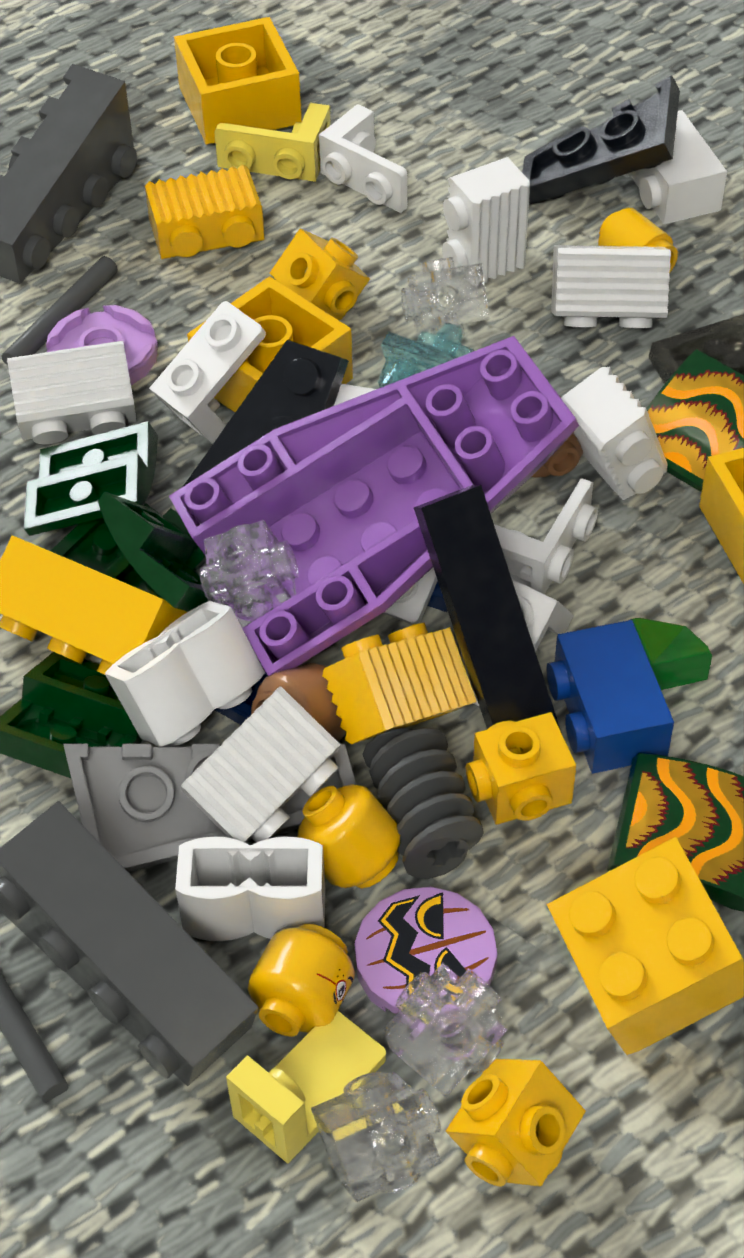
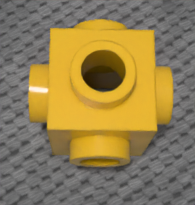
(331, 276)
(521, 769)
(515, 1122)

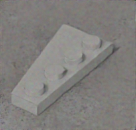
(136, 801)

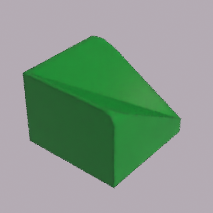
(673, 652)

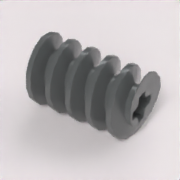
(424, 798)

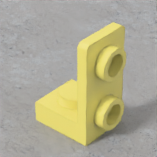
(272, 151)
(317, 1069)

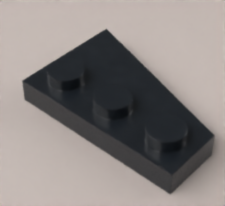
(623, 144)
(291, 388)

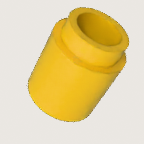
(633, 229)

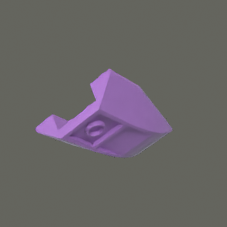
(349, 484)

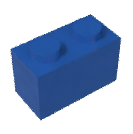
(609, 696)

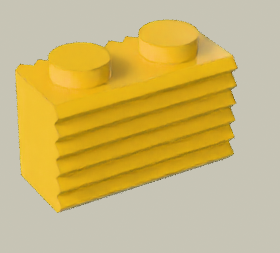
(204, 212)
(397, 682)

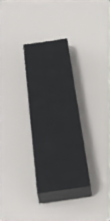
(483, 606)

